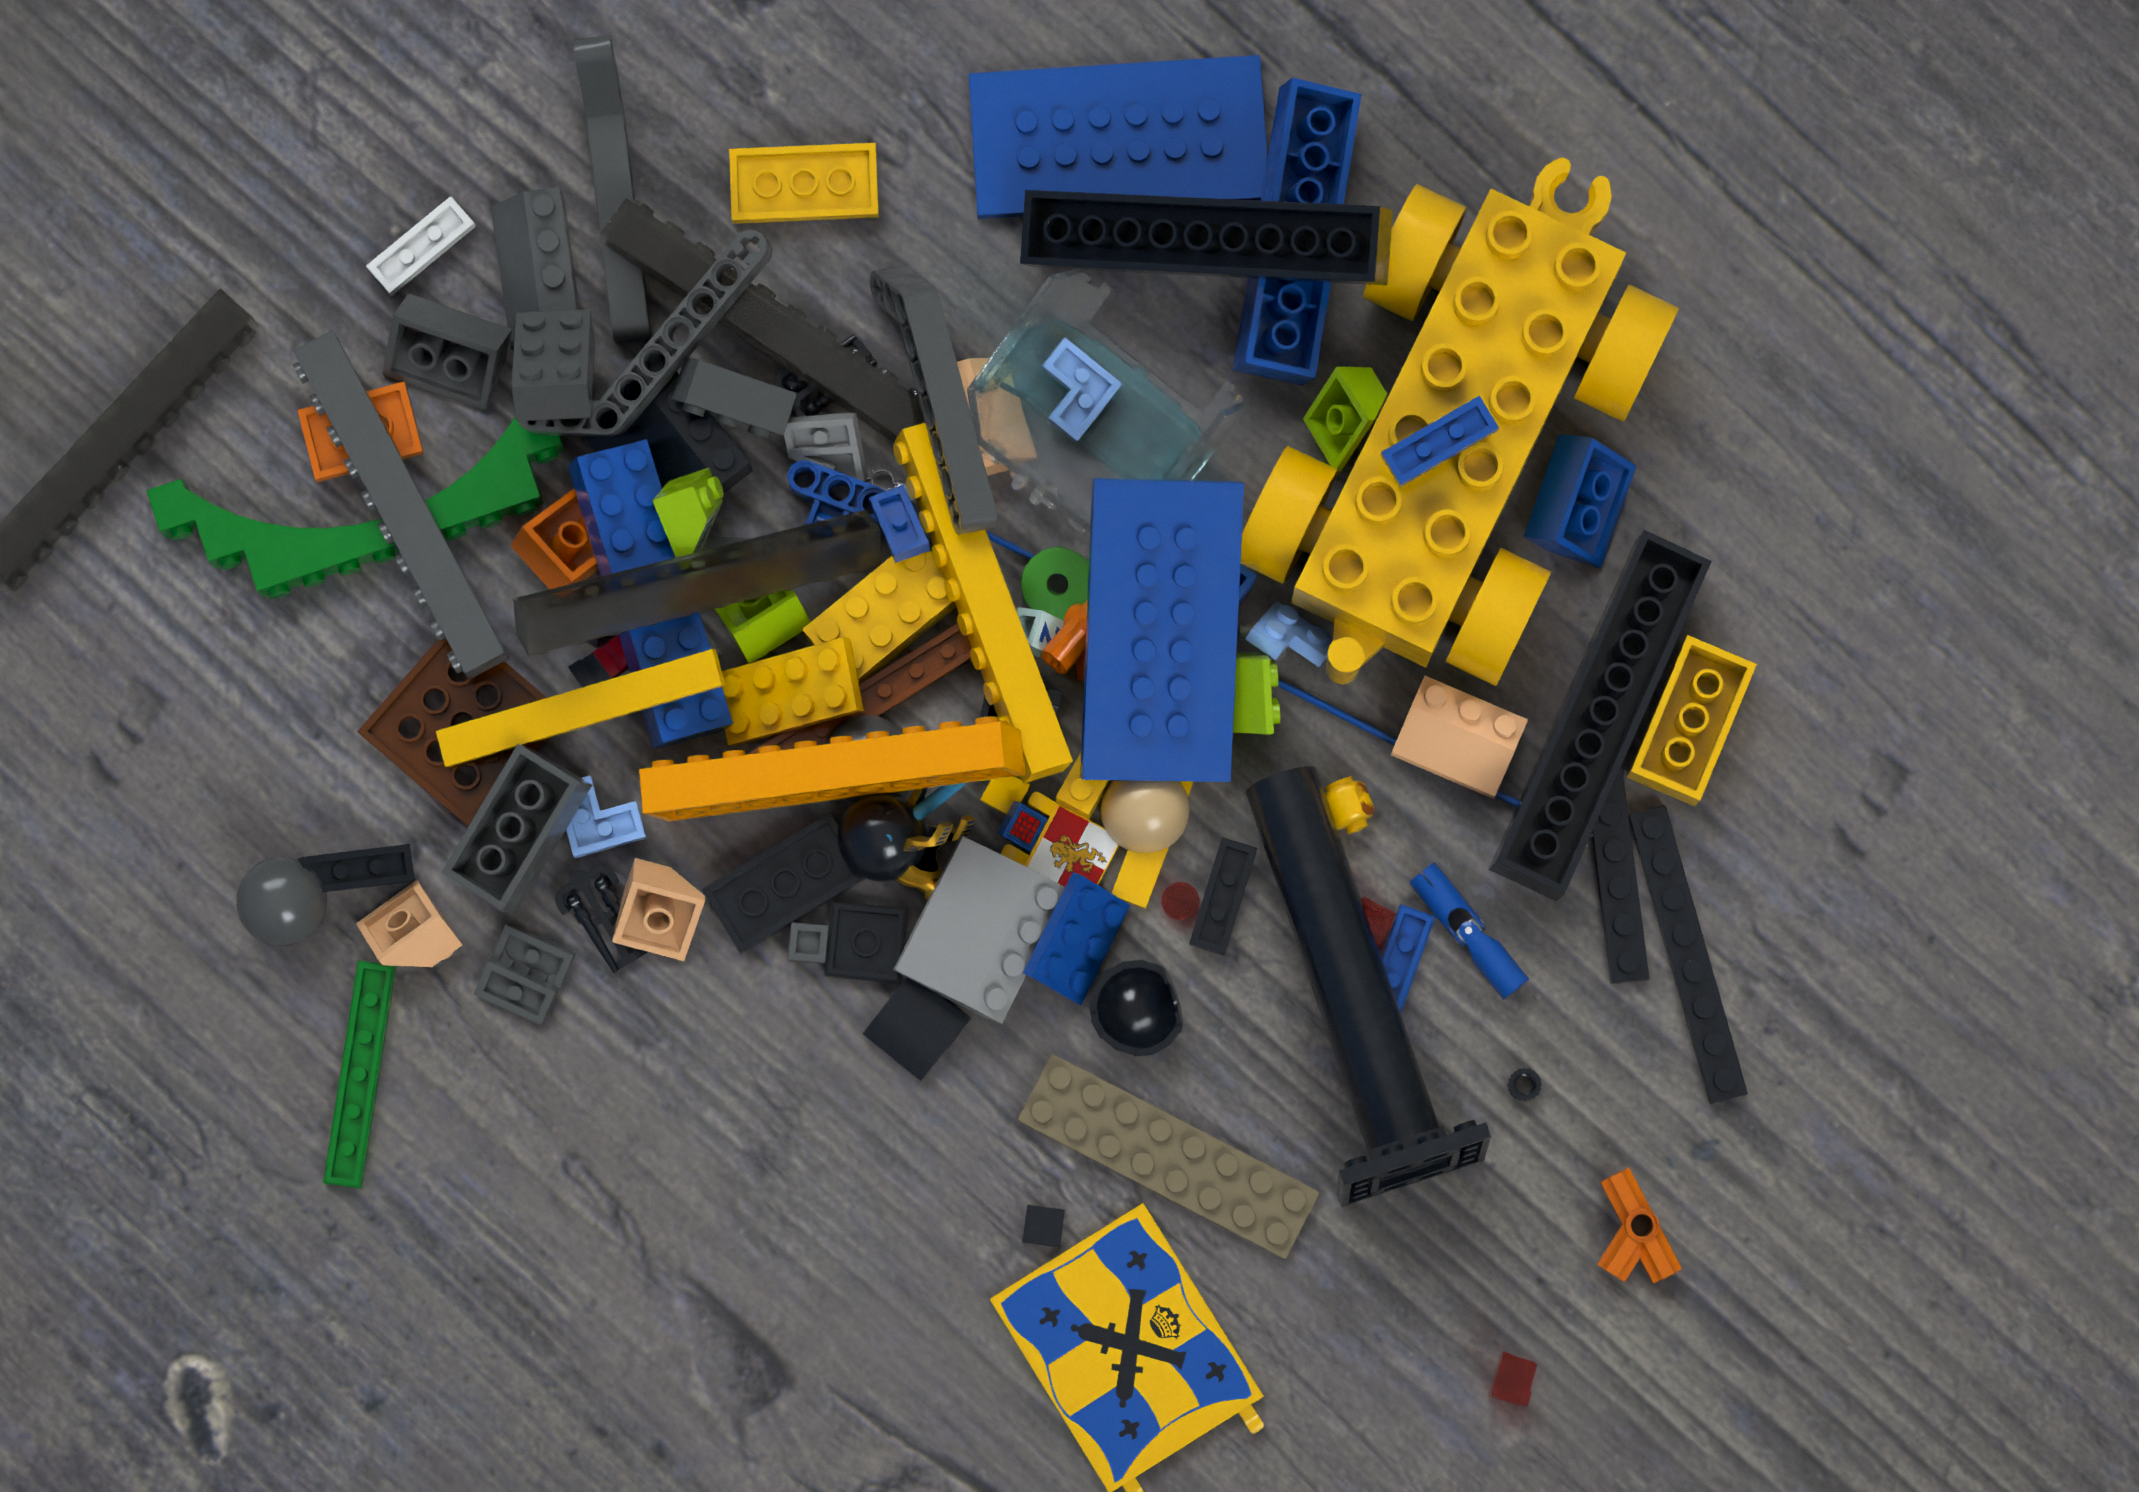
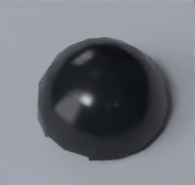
(1136, 1008)

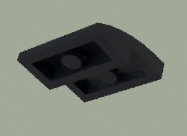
(916, 1027)

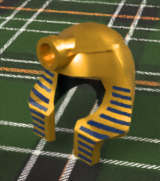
(927, 872)

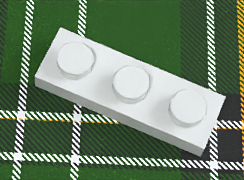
(421, 246)

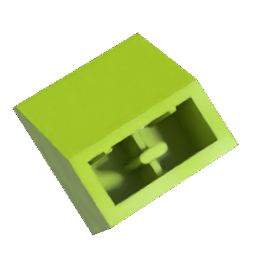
(1253, 701)

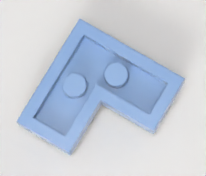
(1088, 388)
(1283, 628)
(605, 829)

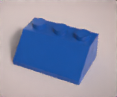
(1580, 500)

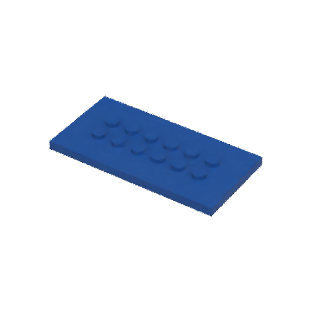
(1119, 131)
(1161, 630)

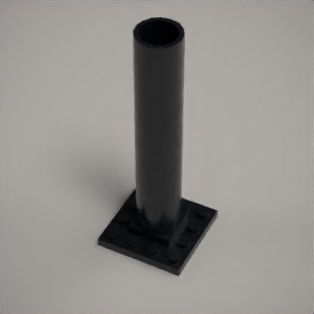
(1354, 995)

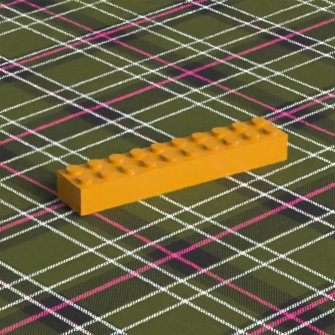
(832, 770)

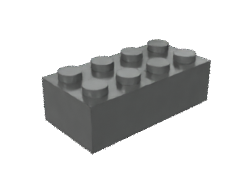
(516, 828)

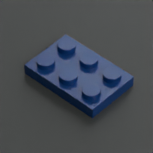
(1076, 938)

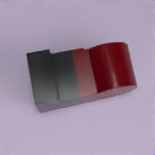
(601, 664)

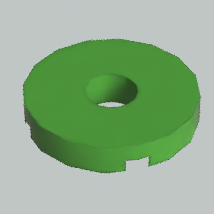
(1049, 562)

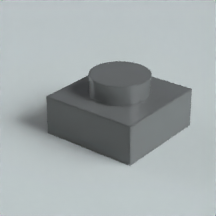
(808, 943)

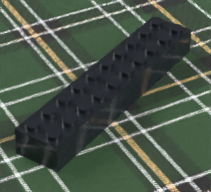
(1207, 237)
(1600, 716)

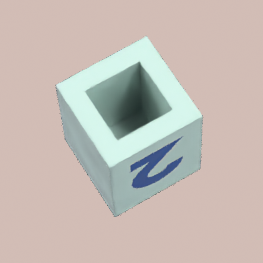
(1039, 628)

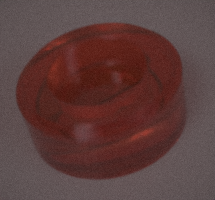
(1180, 901)

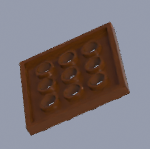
(411, 754)

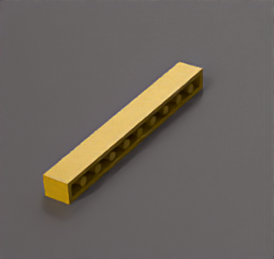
(985, 614)

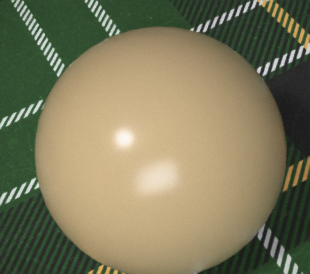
(1144, 813)

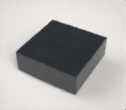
(1043, 1226)

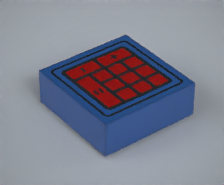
(1022, 826)

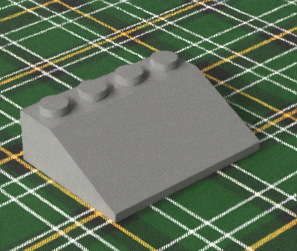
(979, 930)

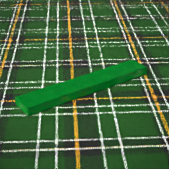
(359, 1075)

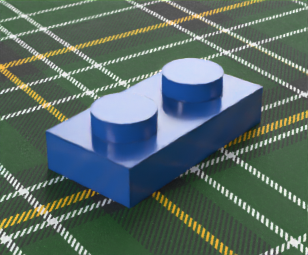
(899, 523)

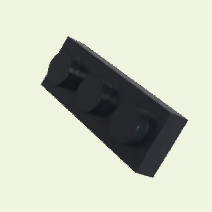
(362, 868)
(1223, 896)

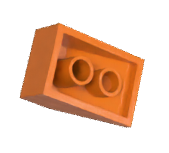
(557, 544)

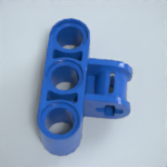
(818, 493)

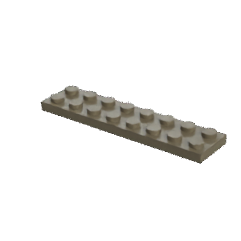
(1168, 1156)

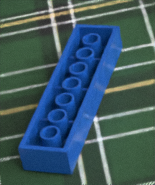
(1305, 165)
(626, 533)

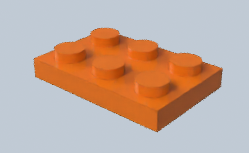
(395, 412)

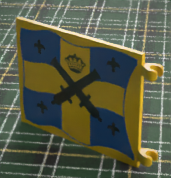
(1127, 1349)

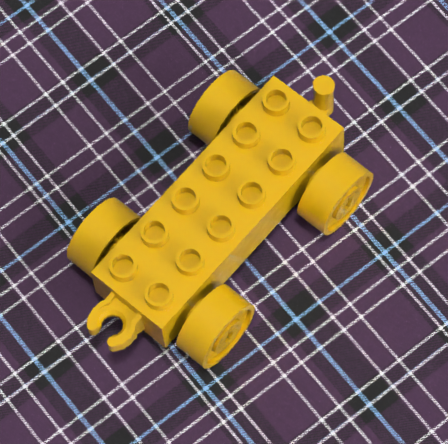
(1505, 328)

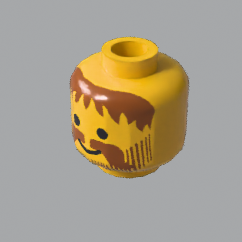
(1349, 804)

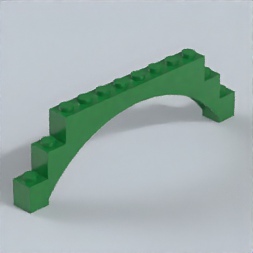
(296, 556)

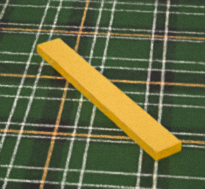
(580, 708)

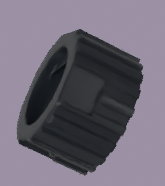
(1536, 1084)

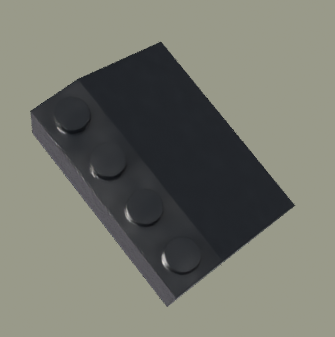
(676, 438)

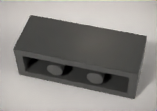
(733, 398)

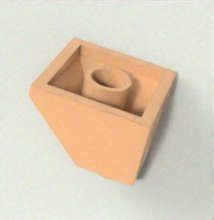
(658, 911)
(409, 930)

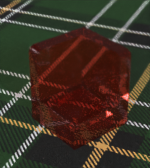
(1379, 919)
(1513, 1379)

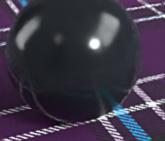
(864, 838)

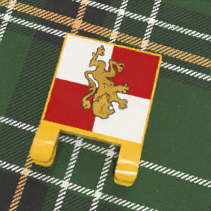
(1065, 845)

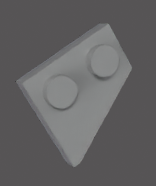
(827, 441)

